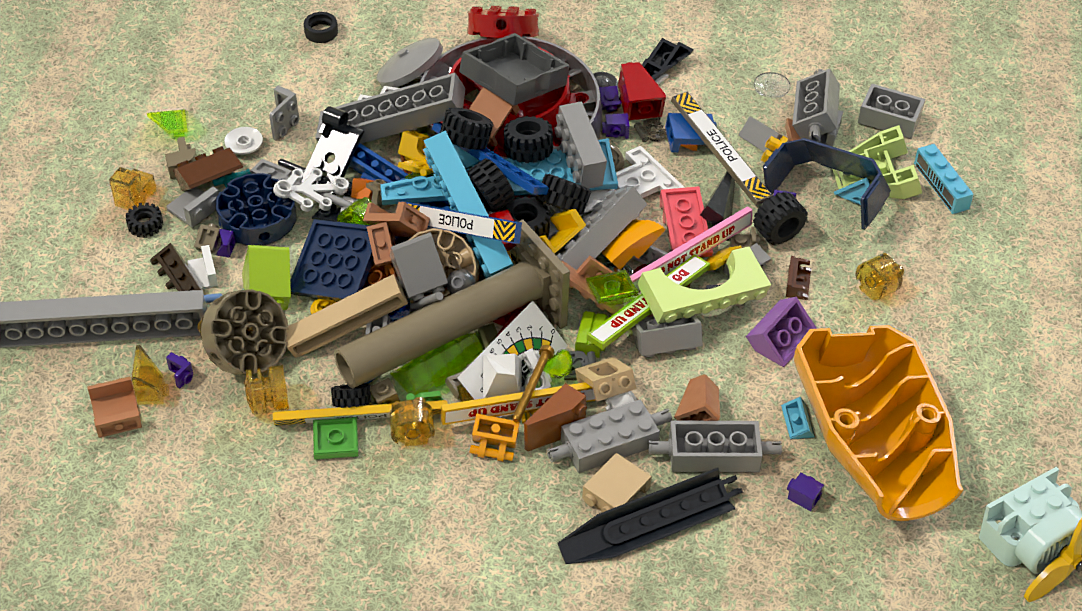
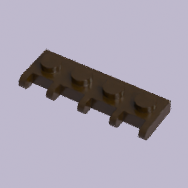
(176, 269)

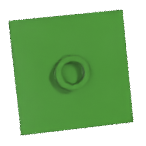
(335, 438)

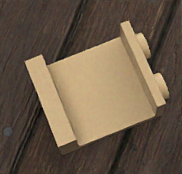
(615, 484)

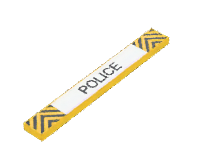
(360, 412)

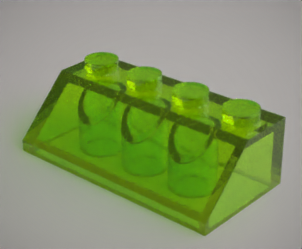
(438, 364)

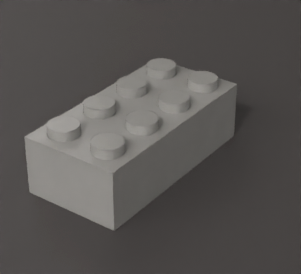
(580, 145)

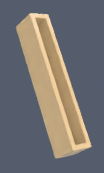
(345, 316)

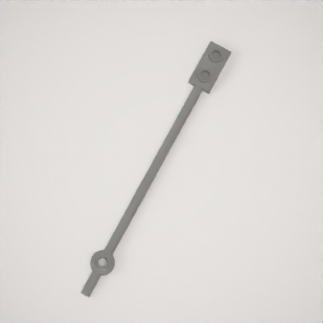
(279, 172)

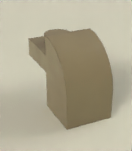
(184, 153)

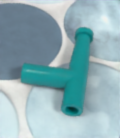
(227, 178)

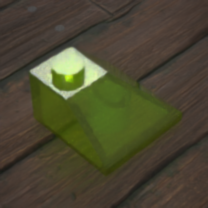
(172, 121)
(612, 288)

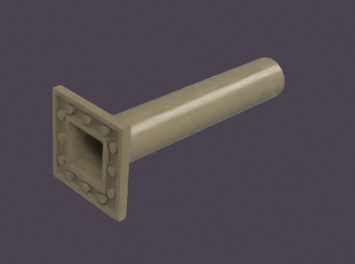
(534, 277)

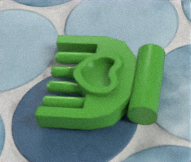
(428, 396)

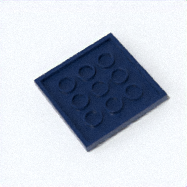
(333, 261)

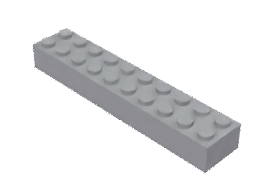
(101, 318)

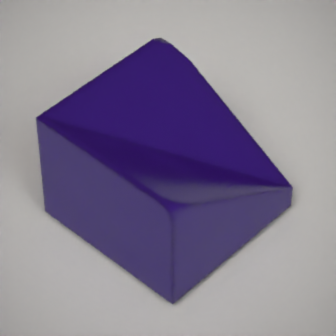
(227, 243)

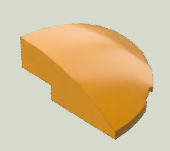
(632, 241)

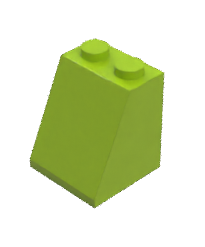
(268, 271)

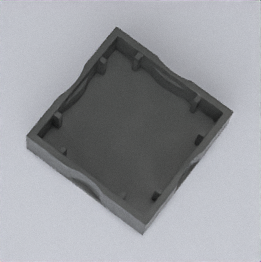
(514, 69)

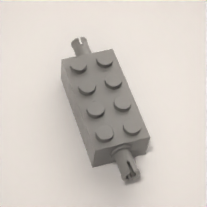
(816, 105)
(599, 437)
(715, 444)

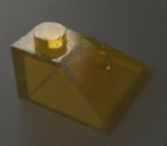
(148, 379)

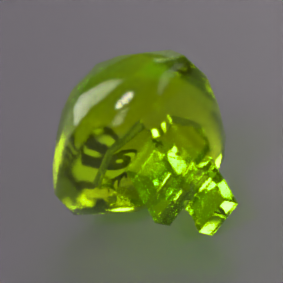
(559, 364)

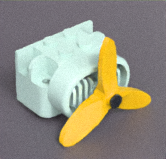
(1037, 529)

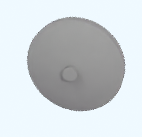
(410, 62)

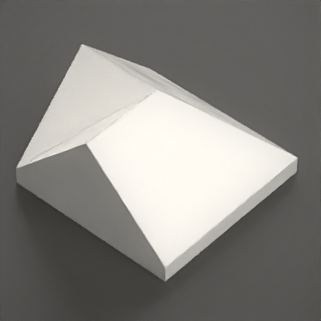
(501, 375)

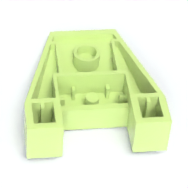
(882, 148)

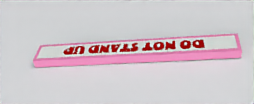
(699, 244)

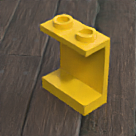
(568, 225)

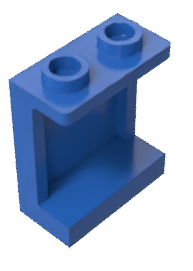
(681, 132)

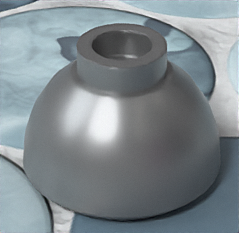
(459, 280)

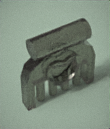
(650, 129)

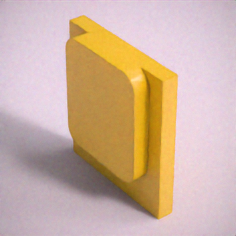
(721, 257)

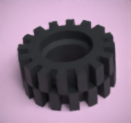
(141, 212)
(346, 396)

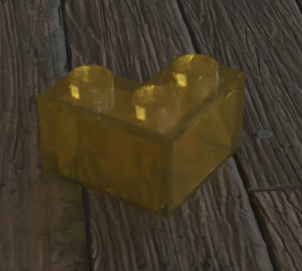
(131, 187)

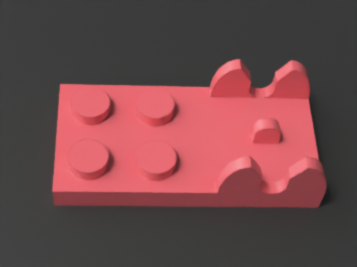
(682, 215)

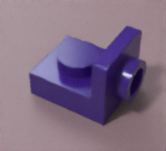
(610, 98)

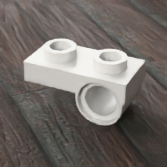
(531, 359)

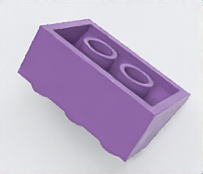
(781, 331)

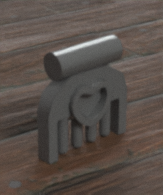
(579, 360)

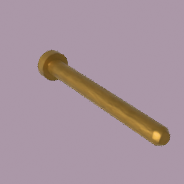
(546, 352)

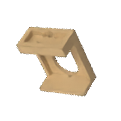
(610, 378)

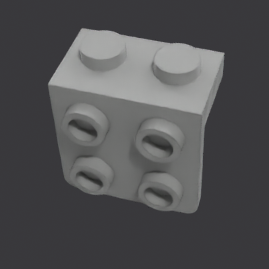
(285, 113)
(194, 205)

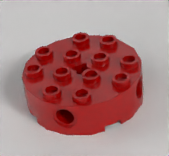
(502, 22)

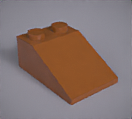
(561, 409)

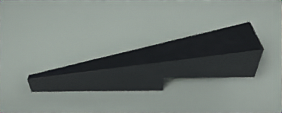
(665, 57)
(721, 201)

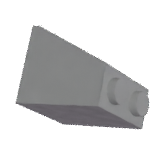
(418, 267)

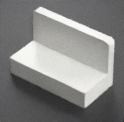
(204, 269)

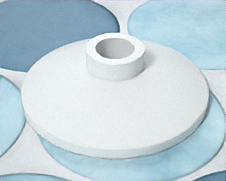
(244, 140)

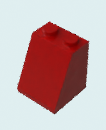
(639, 92)

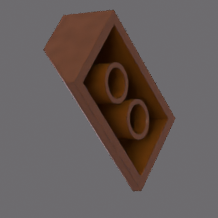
(206, 168)

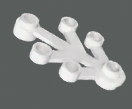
(287, 189)

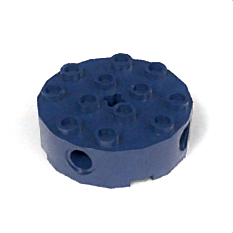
(254, 210)

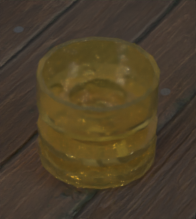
(266, 389)

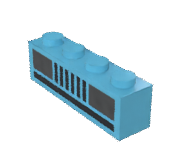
(943, 179)

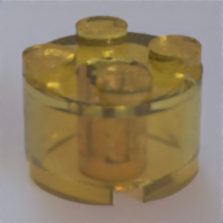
(879, 276)
(411, 422)

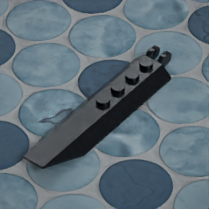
(649, 518)

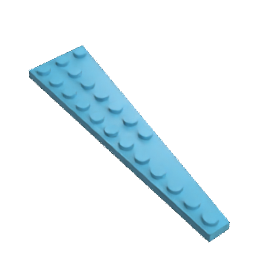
(427, 190)

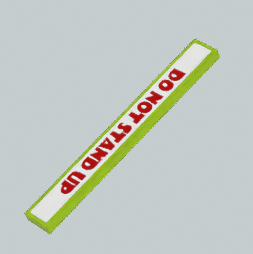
(638, 308)

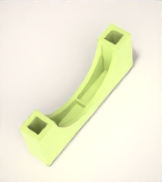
(672, 301)

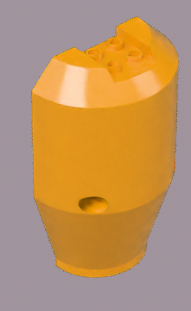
(882, 418)

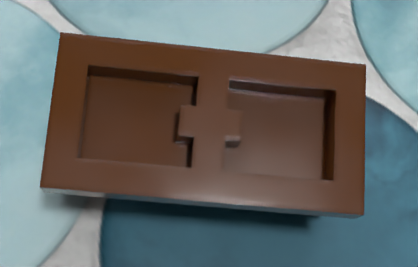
(798, 278)

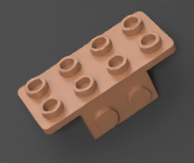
(590, 268)

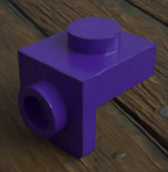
(181, 368)

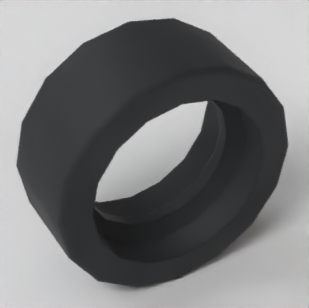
(320, 36)

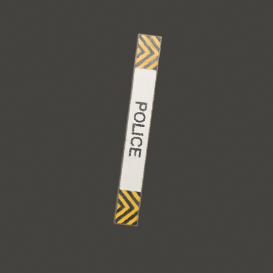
(721, 148)

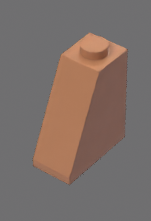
(699, 401)

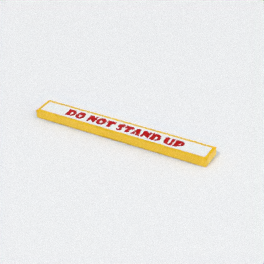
(503, 404)

